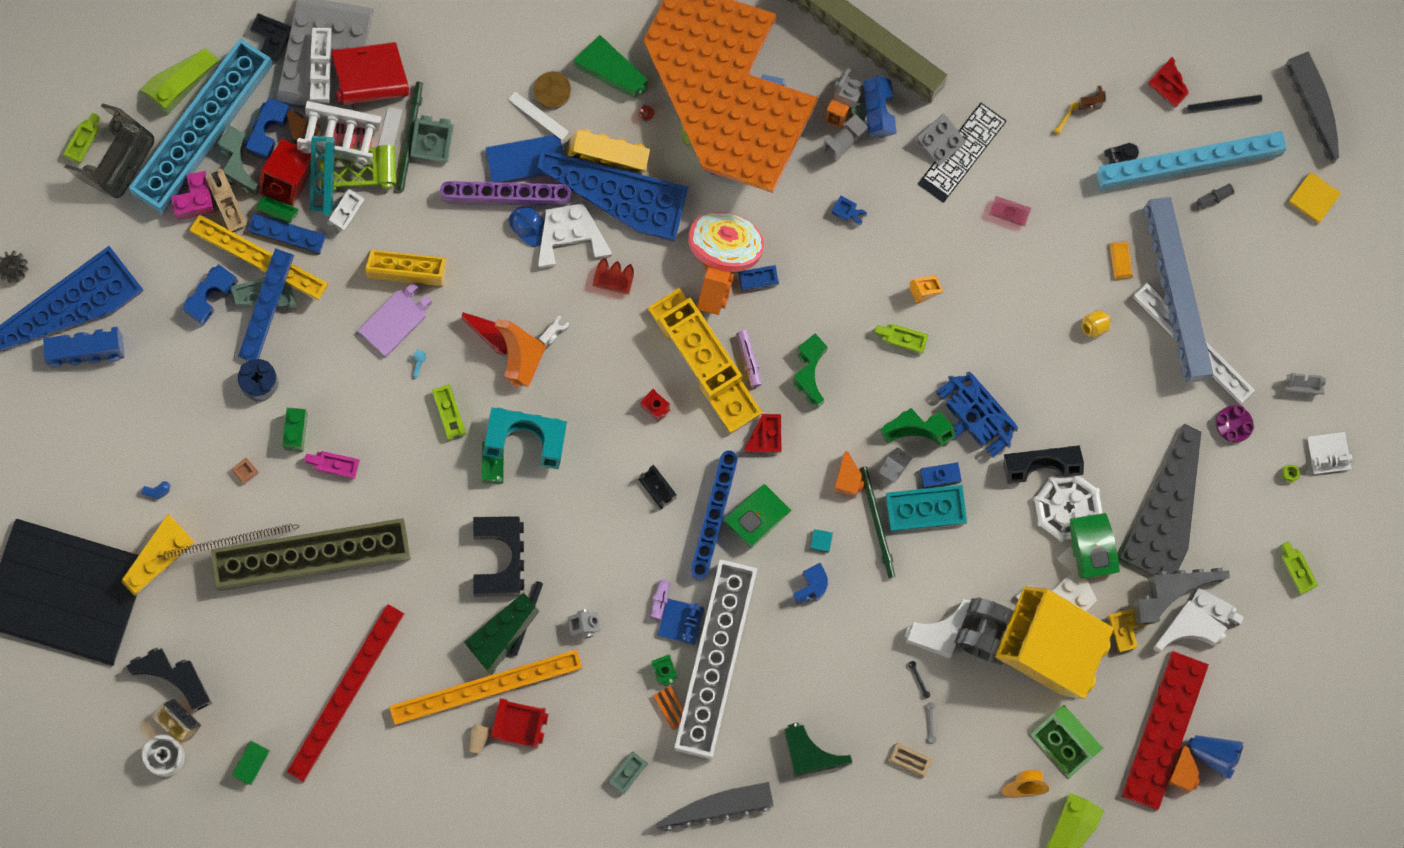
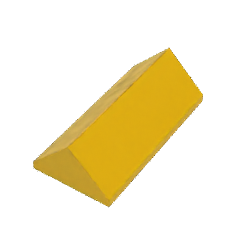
(406, 268)

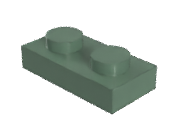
(628, 772)

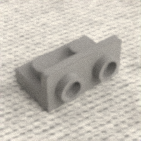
(847, 90)

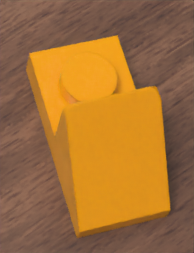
(925, 288)

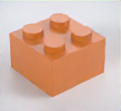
(715, 290)

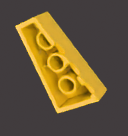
(608, 151)

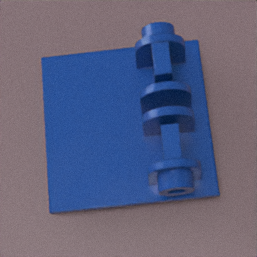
(681, 621)

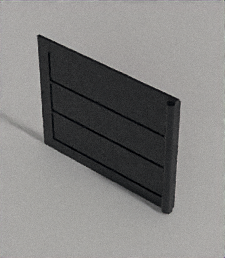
(65, 592)

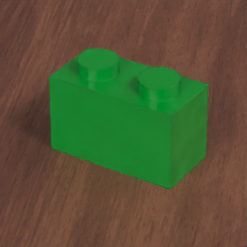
(295, 429)

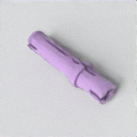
(751, 367)

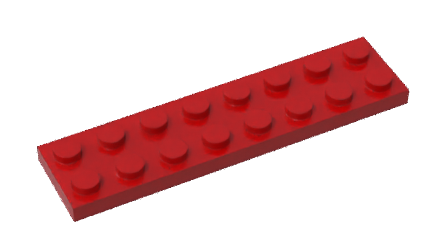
(1165, 730)

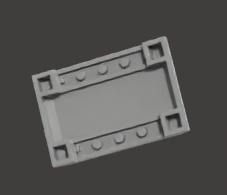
(349, 30)

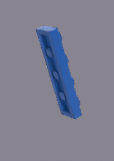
(286, 233)

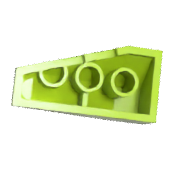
(175, 83)
(1075, 823)

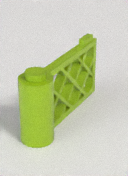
(383, 169)

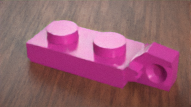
(333, 464)

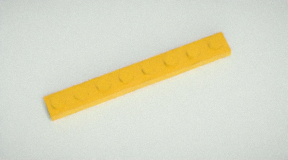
(255, 256)

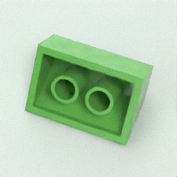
(1066, 741)

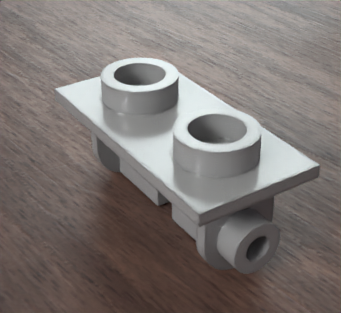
(1296, 383)

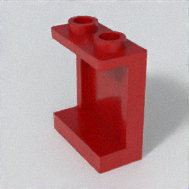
(519, 723)

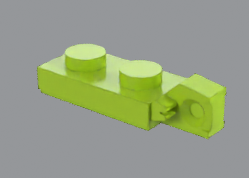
(83, 139)
(902, 337)
(1298, 568)

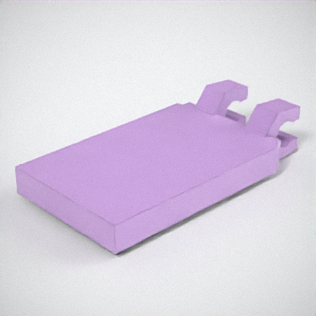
(395, 320)

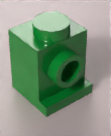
(664, 662)

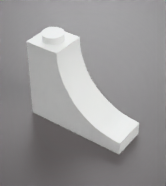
(1192, 624)
(938, 636)

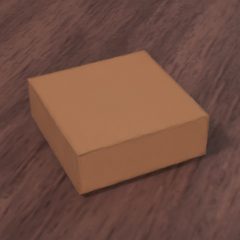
(244, 471)

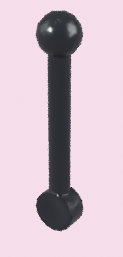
(912, 665)

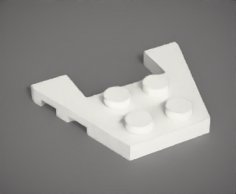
(570, 226)
(1073, 588)

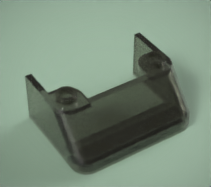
(123, 157)

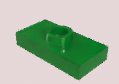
(277, 208)

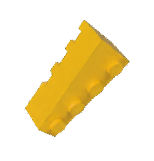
(147, 566)

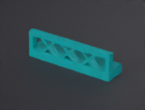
(328, 176)

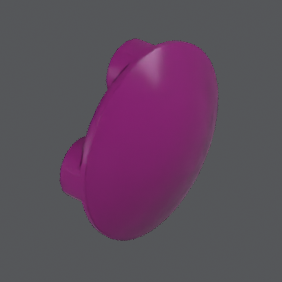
(1234, 423)

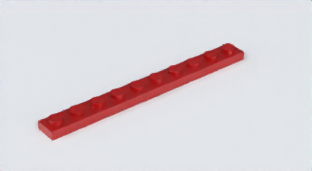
(345, 693)

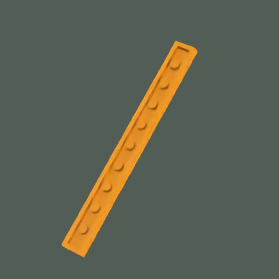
(485, 687)

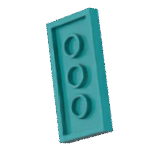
(926, 508)

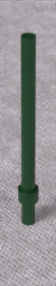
(416, 101)
(886, 557)

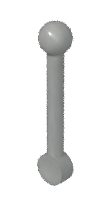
(932, 738)

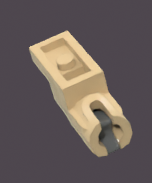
(225, 200)

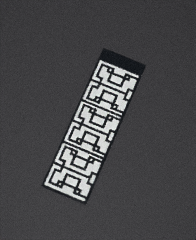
(978, 132)

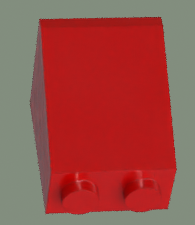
(285, 173)

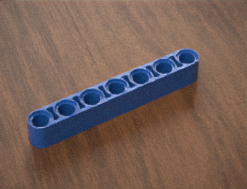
(716, 506)

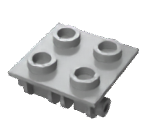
(941, 139)

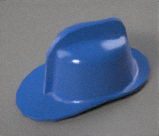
(527, 225)

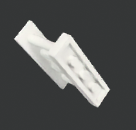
(339, 115)

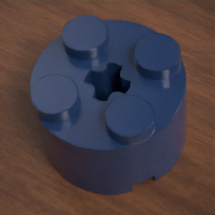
(250, 372)

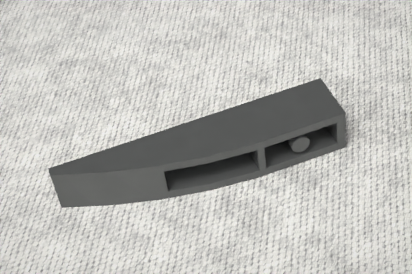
(1315, 101)
(721, 805)

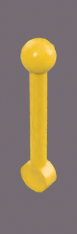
(1074, 105)

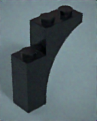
(182, 676)

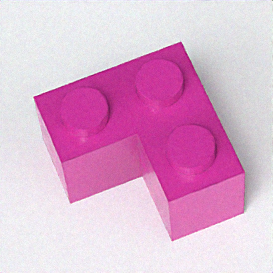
(197, 201)

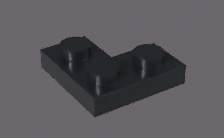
(275, 34)

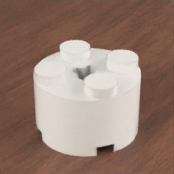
(156, 747)

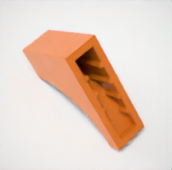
(523, 353)

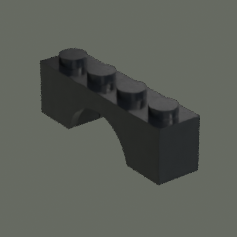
(1064, 460)

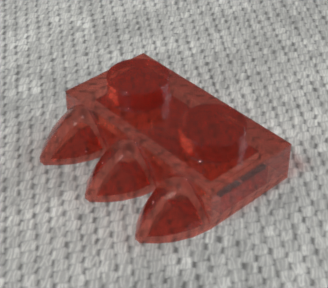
(613, 278)

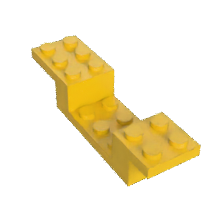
(707, 358)

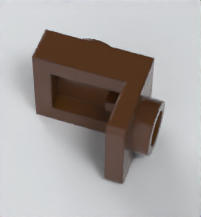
(1091, 103)

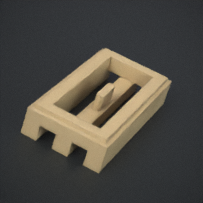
(906, 766)

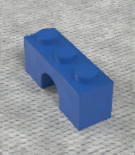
(272, 114)
(879, 120)
(218, 280)

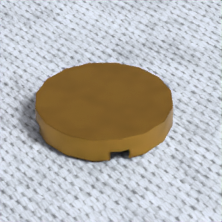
(552, 89)

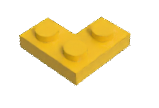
(1123, 632)

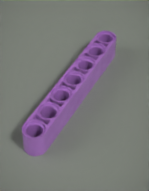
(497, 188)

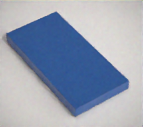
(520, 158)

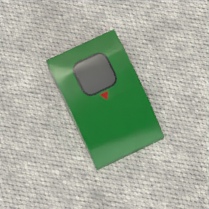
(757, 516)
(1094, 545)

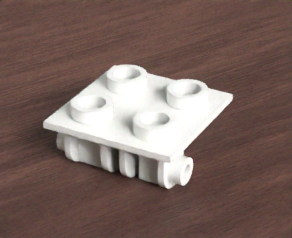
(1329, 453)

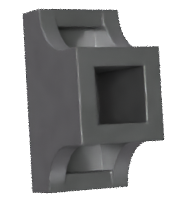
(895, 464)

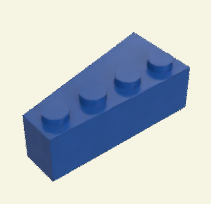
(84, 347)

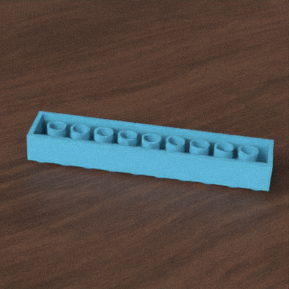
(201, 126)

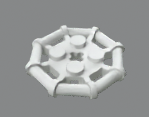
(1060, 499)

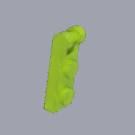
(448, 411)

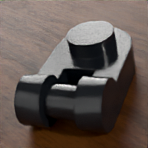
(1126, 151)

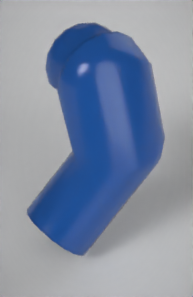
(157, 492)

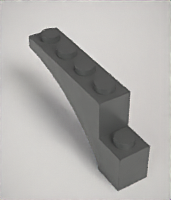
(1167, 588)

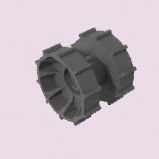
(984, 641)

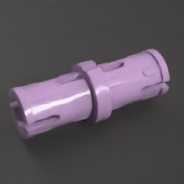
(660, 599)

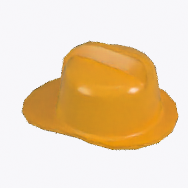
(1026, 784)

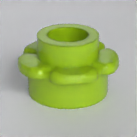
(1295, 473)

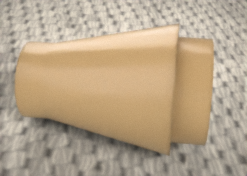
(479, 736)

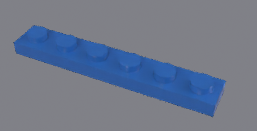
(266, 305)

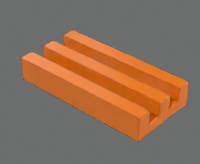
(663, 693)

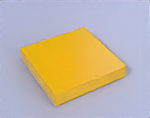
(1314, 197)

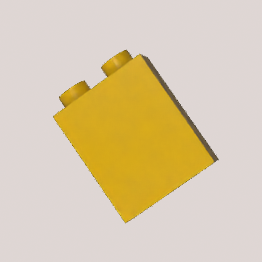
(1054, 642)

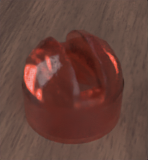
(649, 115)

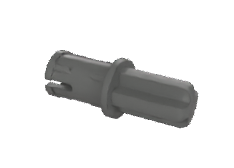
(1216, 196)

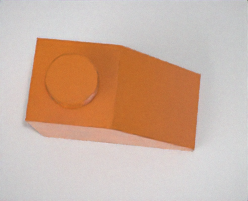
(836, 113)
(849, 477)
(1184, 772)

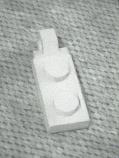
(1216, 607)

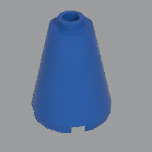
(1216, 753)

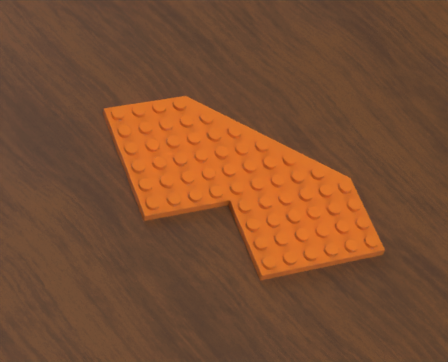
(732, 119)

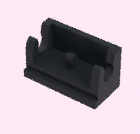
(657, 487)

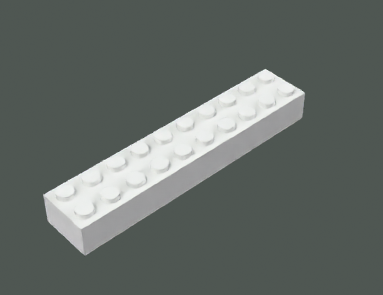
(715, 659)

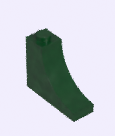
(806, 756)

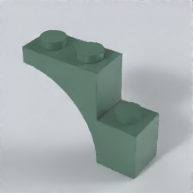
(232, 145)

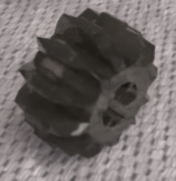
(10, 273)

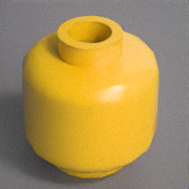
(1096, 323)

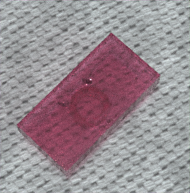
(1010, 211)

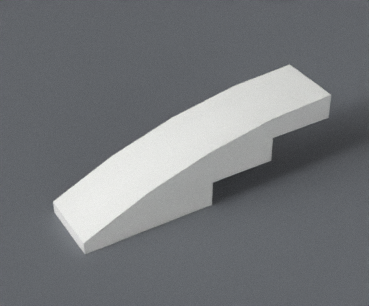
(320, 65)

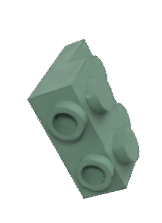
(432, 138)

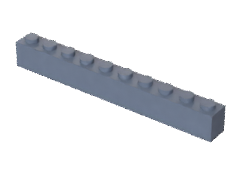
(1178, 290)

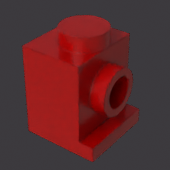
(656, 412)

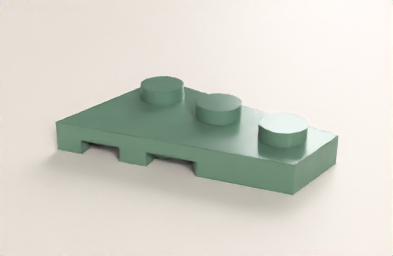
(247, 294)

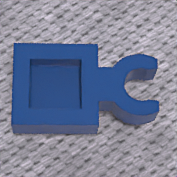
(845, 209)

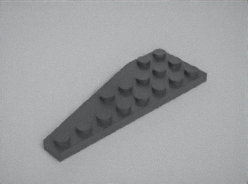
(1164, 525)

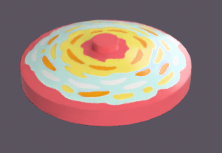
(726, 241)

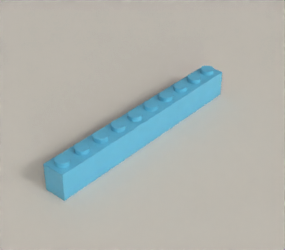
(1191, 160)

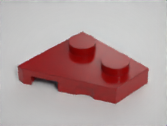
(1169, 83)
(766, 435)

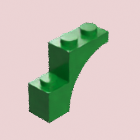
(804, 380)
(910, 424)

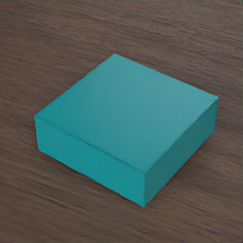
(821, 540)

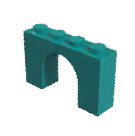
(549, 431)

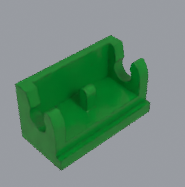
(492, 468)
(250, 763)

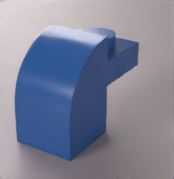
(817, 584)

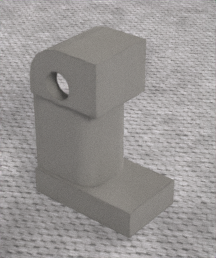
(846, 138)

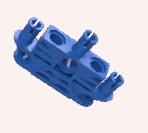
(978, 397)

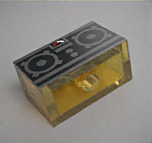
(176, 721)

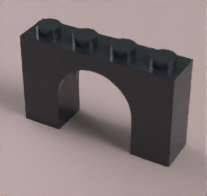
(508, 581)

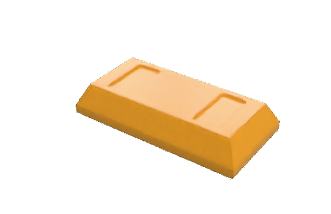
(1121, 260)

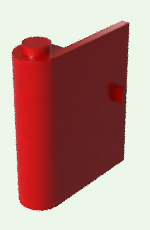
(369, 73)

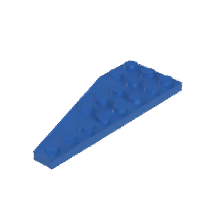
(634, 199)
(83, 296)

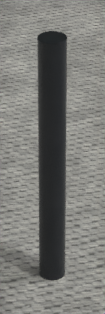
(1224, 103)
(534, 597)

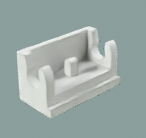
(345, 210)

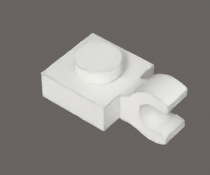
(550, 334)

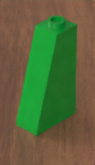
(609, 66)

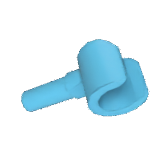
(420, 357)

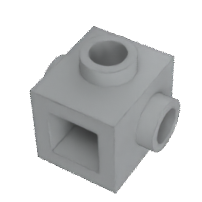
(584, 624)

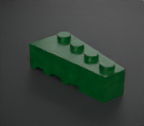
(501, 633)

